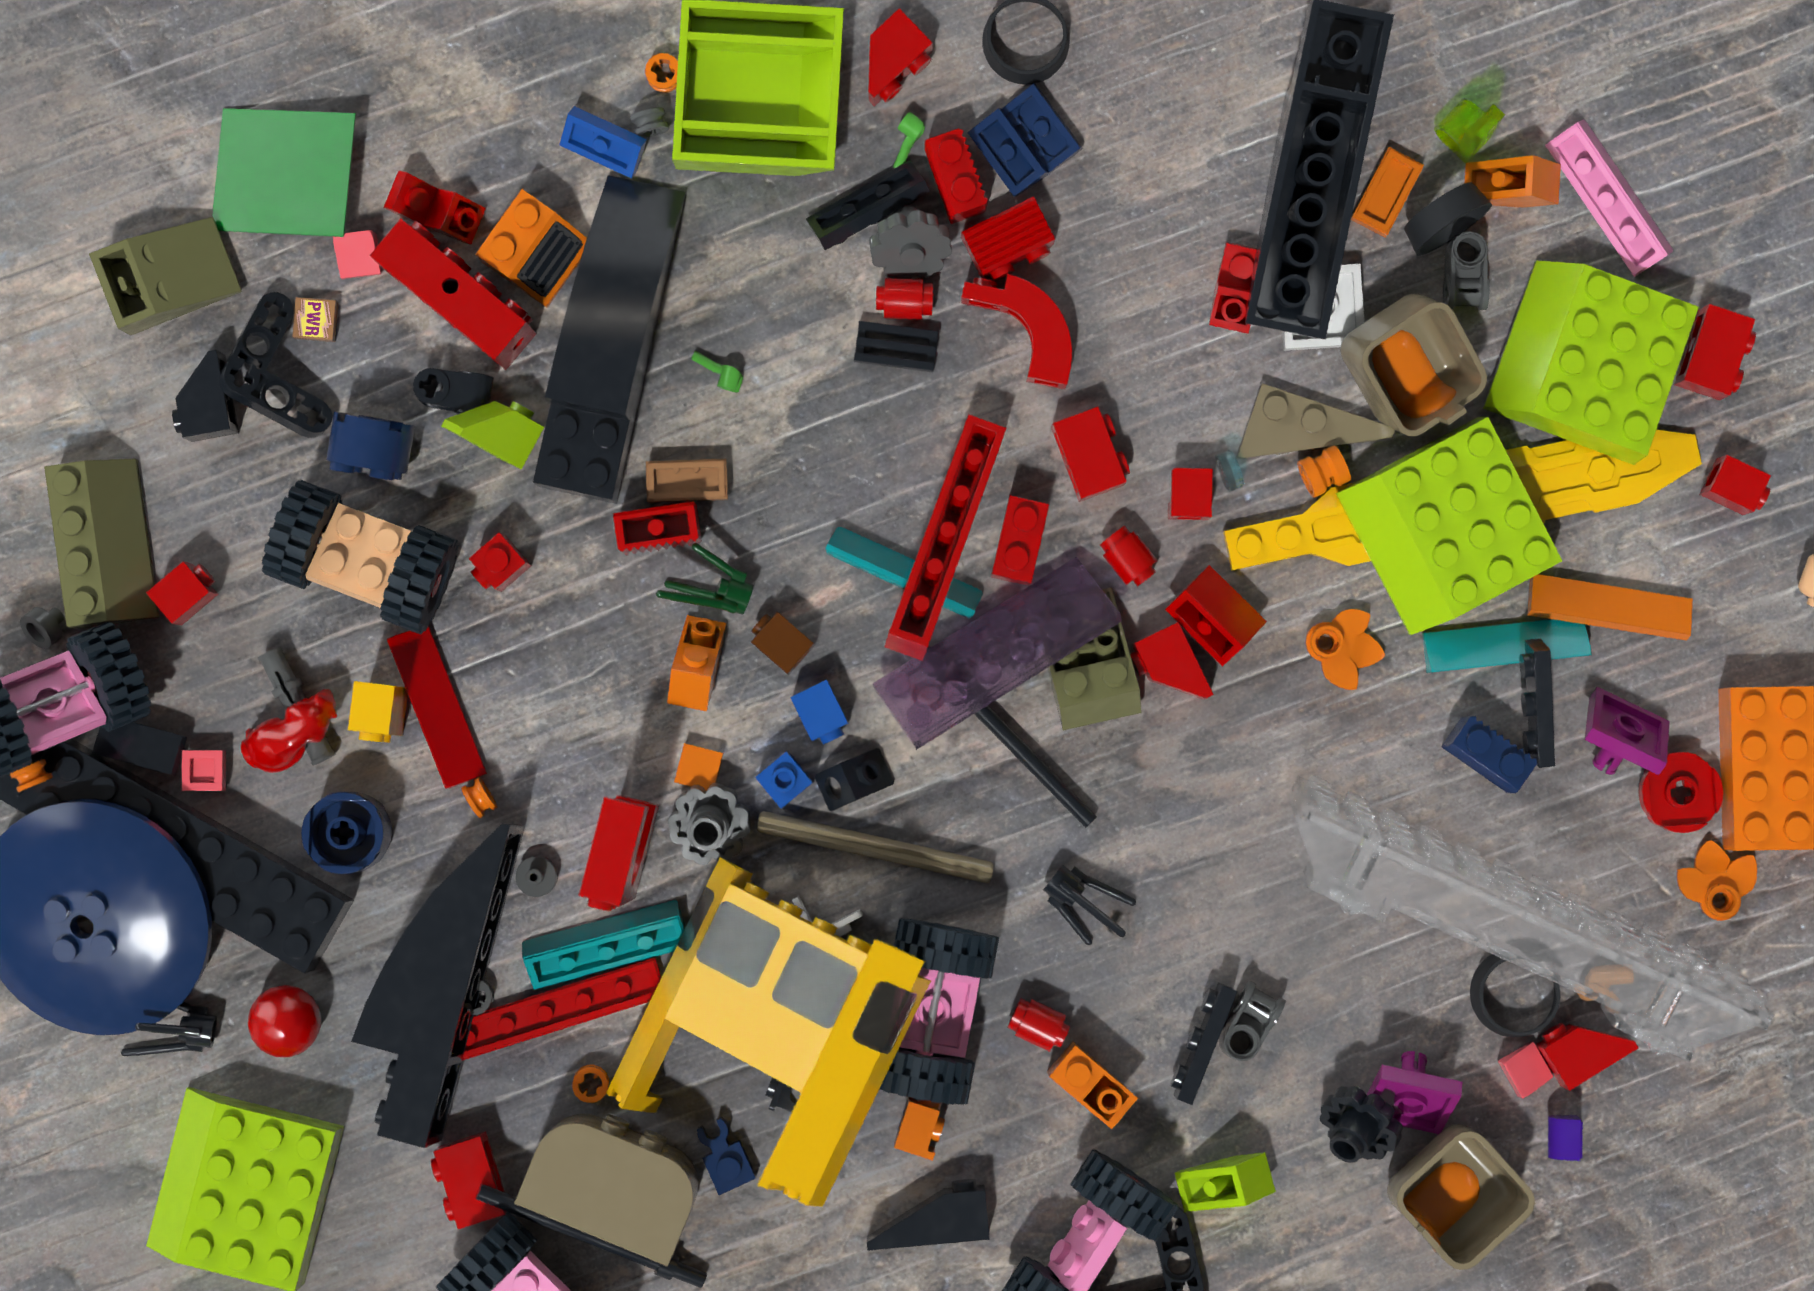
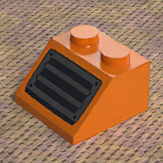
(533, 248)

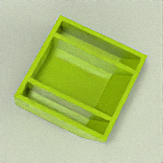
(757, 88)
(1591, 358)
(1449, 526)
(244, 1189)

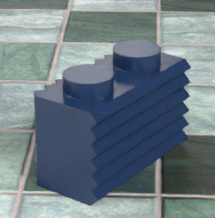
(1489, 754)

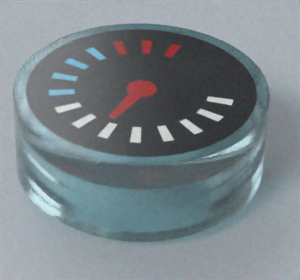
(1229, 470)

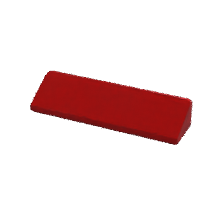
(437, 707)

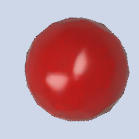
(284, 1021)

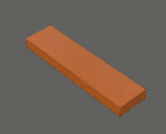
(1610, 607)

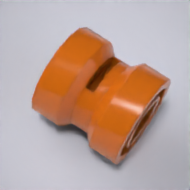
(1324, 471)

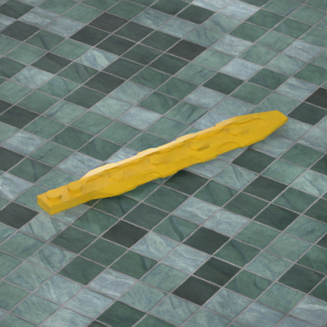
(1557, 477)

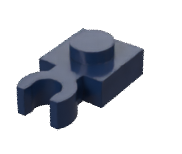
(727, 1162)

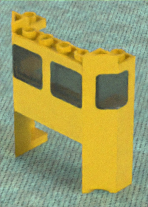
(791, 1005)

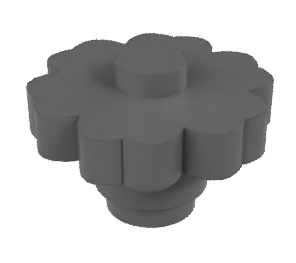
(910, 244)
(709, 823)

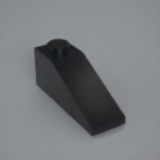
(944, 1218)

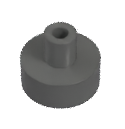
(42, 626)
(546, 874)

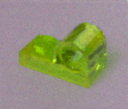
(1468, 128)

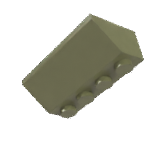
(101, 542)

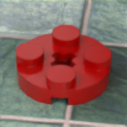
(1697, 808)

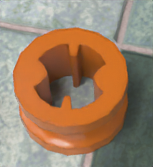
(657, 60)
(31, 775)
(479, 797)
(580, 1077)

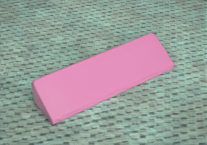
(1609, 197)

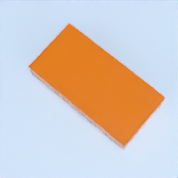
(1387, 192)

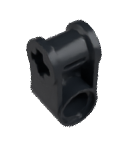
(460, 389)

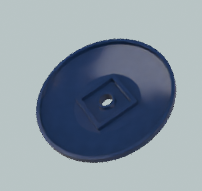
(143, 906)

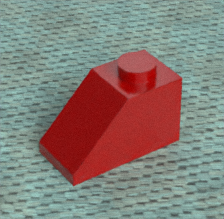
(1170, 662)
(1581, 1052)

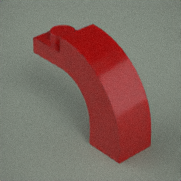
(1039, 316)

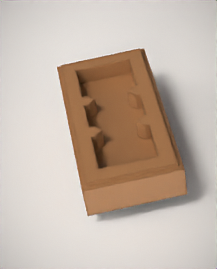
(686, 480)

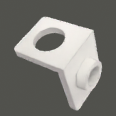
(842, 924)

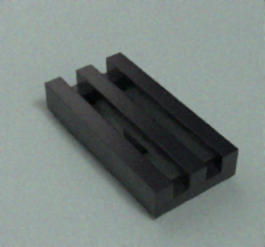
(894, 330)

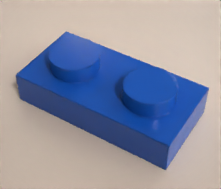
(602, 142)

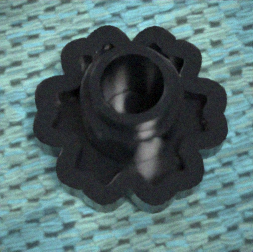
(1360, 1125)

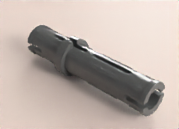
(289, 691)

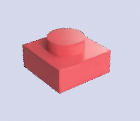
(203, 770)

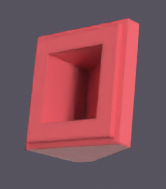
(353, 254)
(1525, 1070)

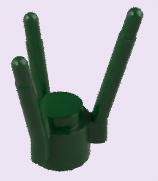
(730, 594)

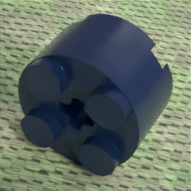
(371, 444)
(335, 811)

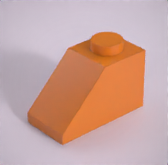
(1516, 181)

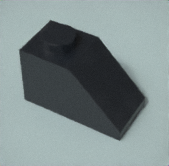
(202, 405)

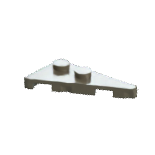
(1293, 423)

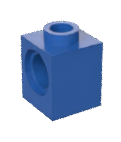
(820, 712)
(784, 779)

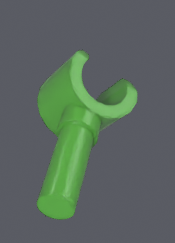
(913, 129)
(730, 377)

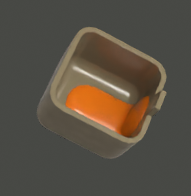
(1414, 364)
(1461, 1196)

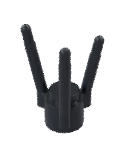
(1066, 888)
(196, 1030)

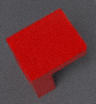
(1191, 494)

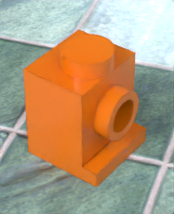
(919, 1127)

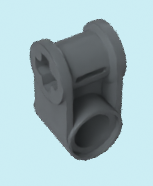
(1466, 276)
(1251, 1020)

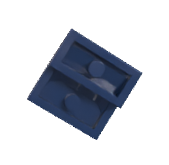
(1025, 140)

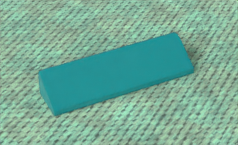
(895, 568)
(1501, 644)
(603, 944)

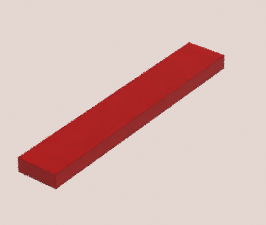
(563, 1007)

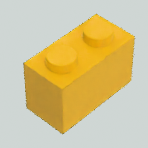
(377, 711)

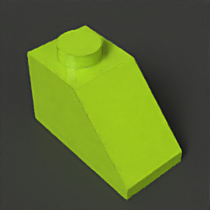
(498, 430)
(1225, 1182)

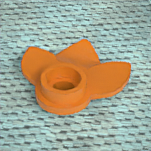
(1349, 648)
(1717, 874)

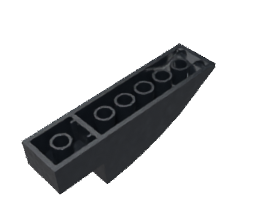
(1317, 167)
(608, 339)
(423, 990)

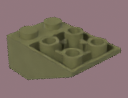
(165, 274)
(1096, 680)

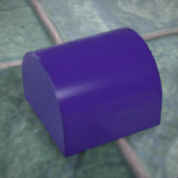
(1565, 1137)

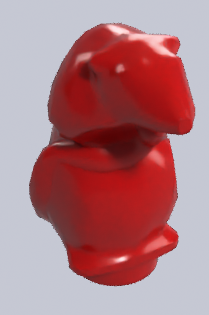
(281, 743)

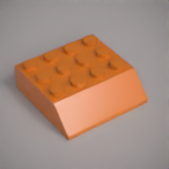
(1767, 767)

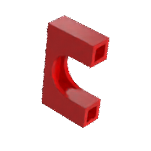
(618, 852)

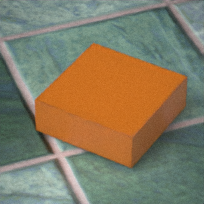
(698, 766)

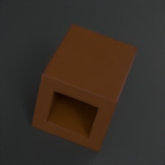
(781, 641)

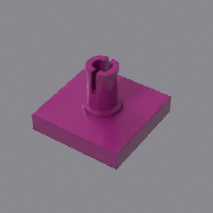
(1625, 733)
(1418, 1098)

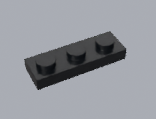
(867, 205)
(1538, 702)
(1203, 1042)

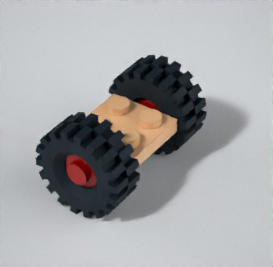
(359, 556)

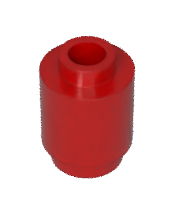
(905, 298)
(1129, 556)
(1039, 1024)

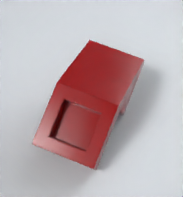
(434, 207)
(1233, 288)

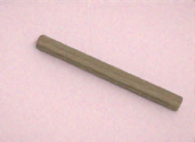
(875, 847)

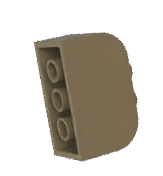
(612, 1184)

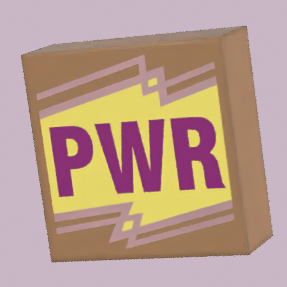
(315, 319)

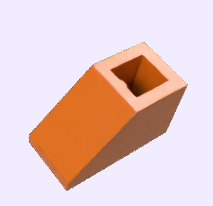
(696, 663)
(1092, 1085)

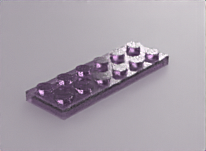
(997, 652)

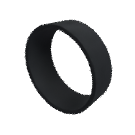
(1024, 76)
(1446, 218)
(1477, 1001)

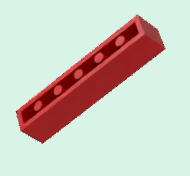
(945, 537)

